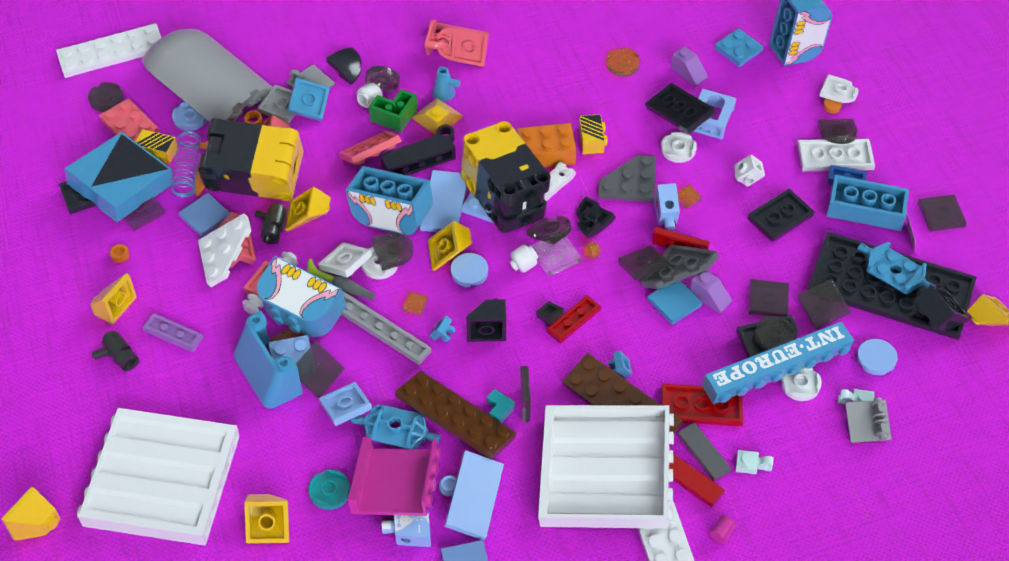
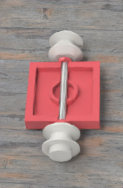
(251, 287)

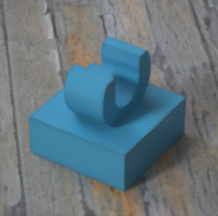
(441, 328)
(621, 364)

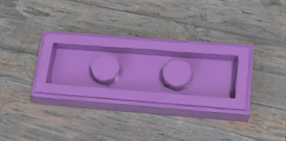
(173, 332)

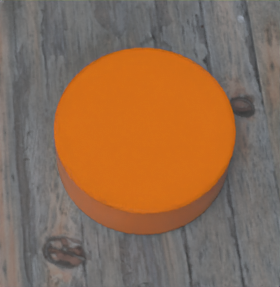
(832, 106)
(119, 253)

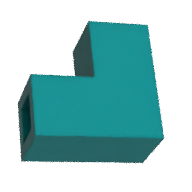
(501, 405)

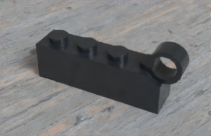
(421, 154)

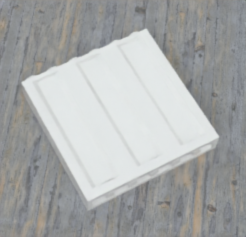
(606, 467)
(159, 476)

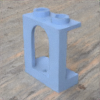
(714, 127)

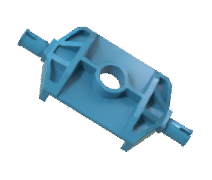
(883, 260)
(409, 435)

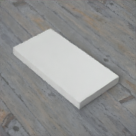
(821, 154)

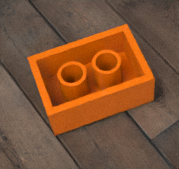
(550, 143)

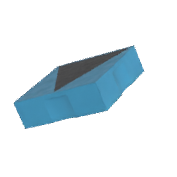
(119, 176)

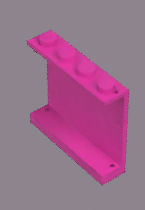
(394, 480)

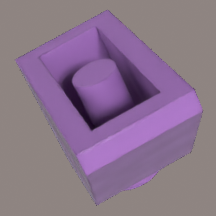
(688, 66)
(710, 291)

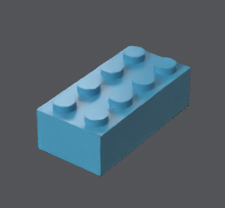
(868, 202)

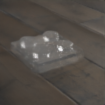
(557, 256)

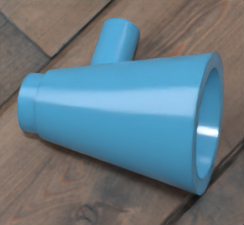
(444, 85)

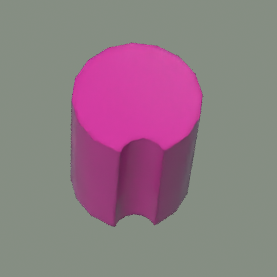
(723, 529)

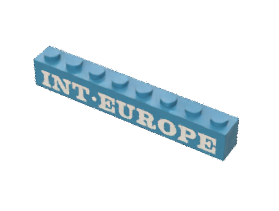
(777, 363)

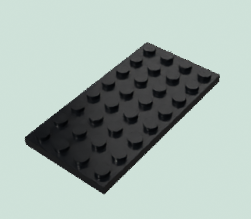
(864, 291)

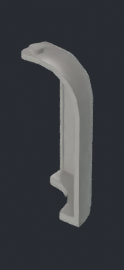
(205, 74)

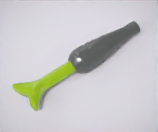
(347, 285)

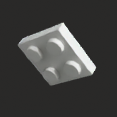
(345, 259)

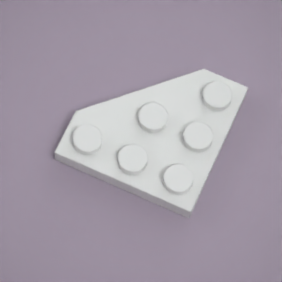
(222, 248)

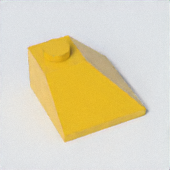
(436, 115)
(307, 208)
(448, 243)
(114, 299)
(989, 312)
(31, 516)
(266, 519)

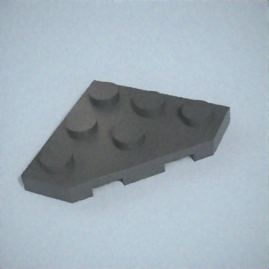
(631, 181)
(682, 264)

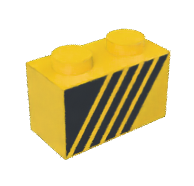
(592, 134)
(160, 145)

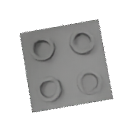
(311, 74)
(868, 421)

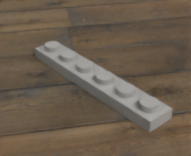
(385, 330)

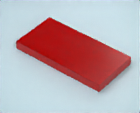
(694, 406)

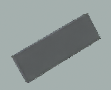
(704, 452)

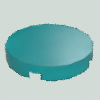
(329, 489)

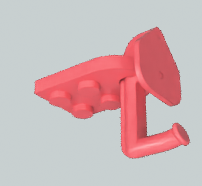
(457, 43)

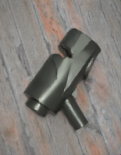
(272, 223)
(117, 348)

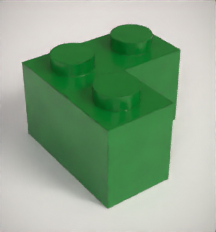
(393, 113)

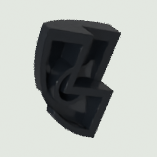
(347, 63)
(593, 218)

